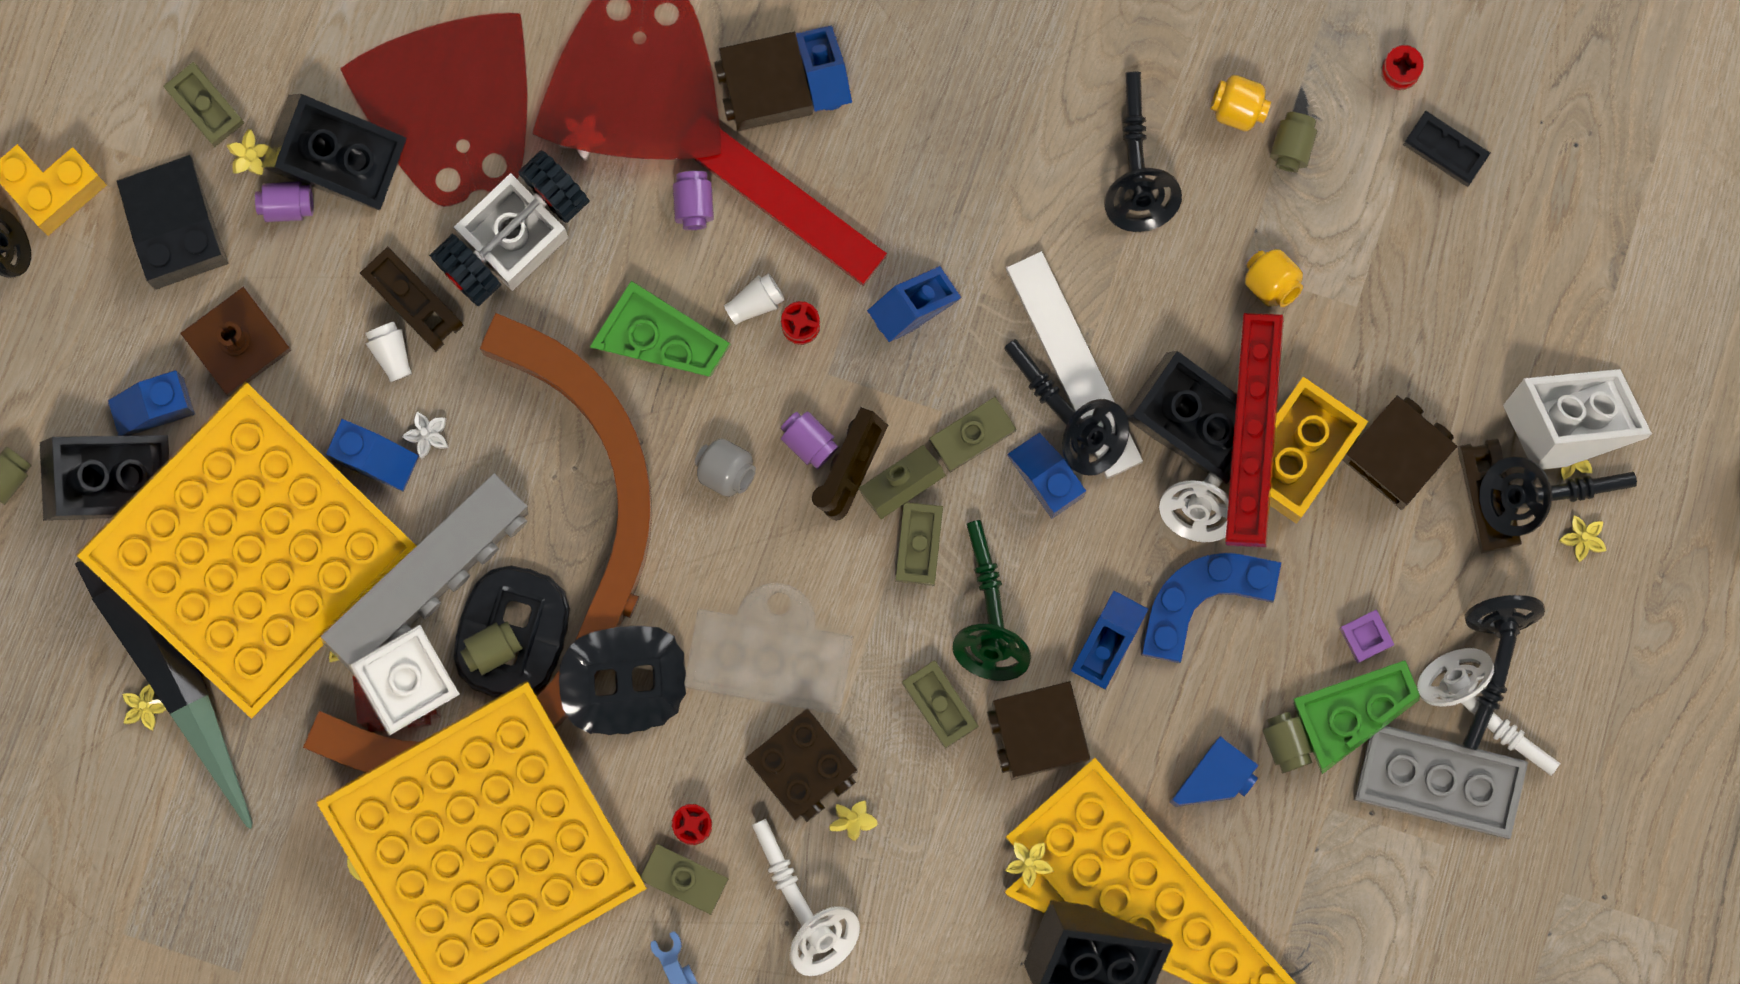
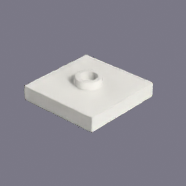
(404, 679)

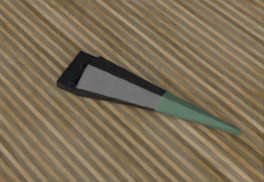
(174, 682)

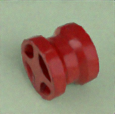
(1399, 75)
(802, 315)
(690, 823)

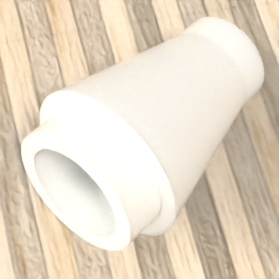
(755, 299)
(389, 350)

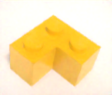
(52, 194)

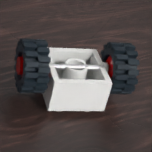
(511, 230)

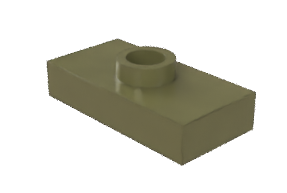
(203, 104)
(972, 434)
(902, 481)
(919, 544)
(940, 704)
(684, 879)

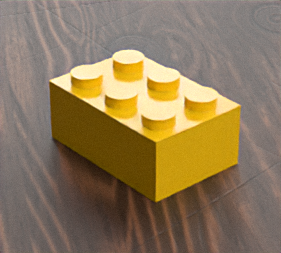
(1309, 445)

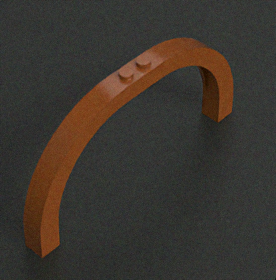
(615, 598)

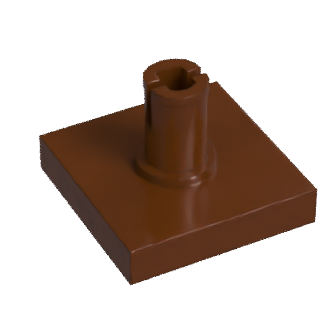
(235, 341)

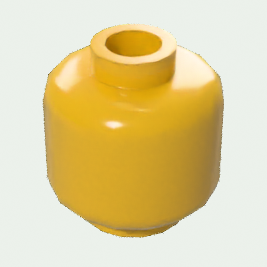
(1240, 103)
(1274, 278)

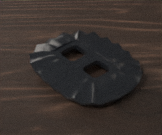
(540, 640)
(625, 709)

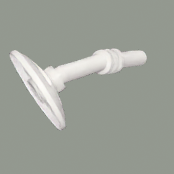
(1196, 508)
(1464, 691)
(813, 928)

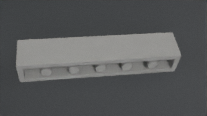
(428, 572)

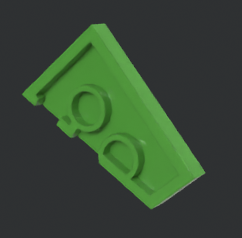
(659, 333)
(1354, 710)

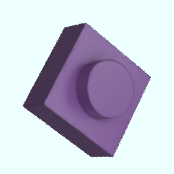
(1366, 636)

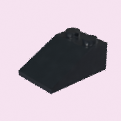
(334, 151)
(171, 223)
(1188, 414)
(96, 473)
(1093, 948)

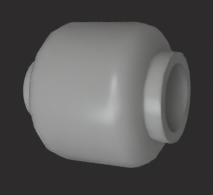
(725, 467)

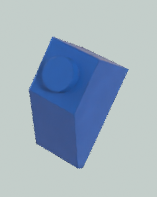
(824, 68)
(913, 303)
(151, 404)
(371, 455)
(1047, 475)
(1109, 639)
(1217, 776)

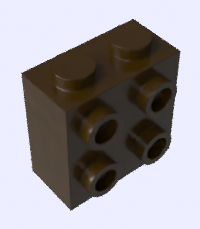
(764, 81)
(1400, 451)
(1038, 731)
(803, 766)

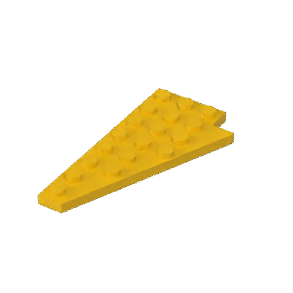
(1123, 865)

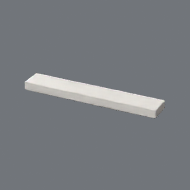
(1065, 346)

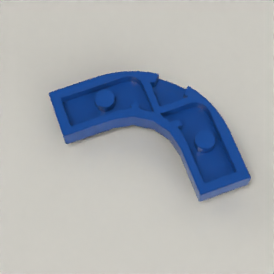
(1197, 582)

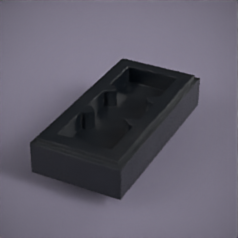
(1446, 148)

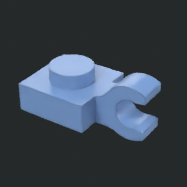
(670, 962)

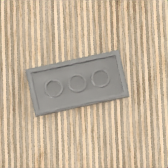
(1441, 781)

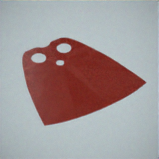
(446, 88)
(630, 95)

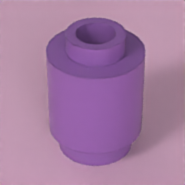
(693, 200)
(284, 201)
(808, 439)

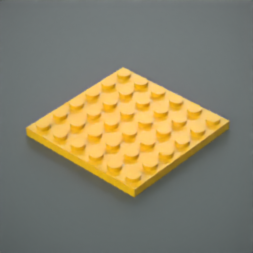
(246, 549)
(482, 843)

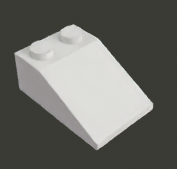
(1574, 417)

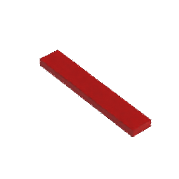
(794, 209)
(1254, 430)

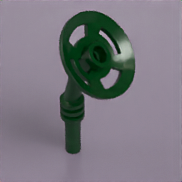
(995, 639)

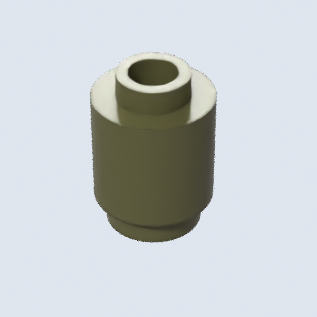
(1294, 142)
(12, 473)
(490, 648)
(1288, 742)

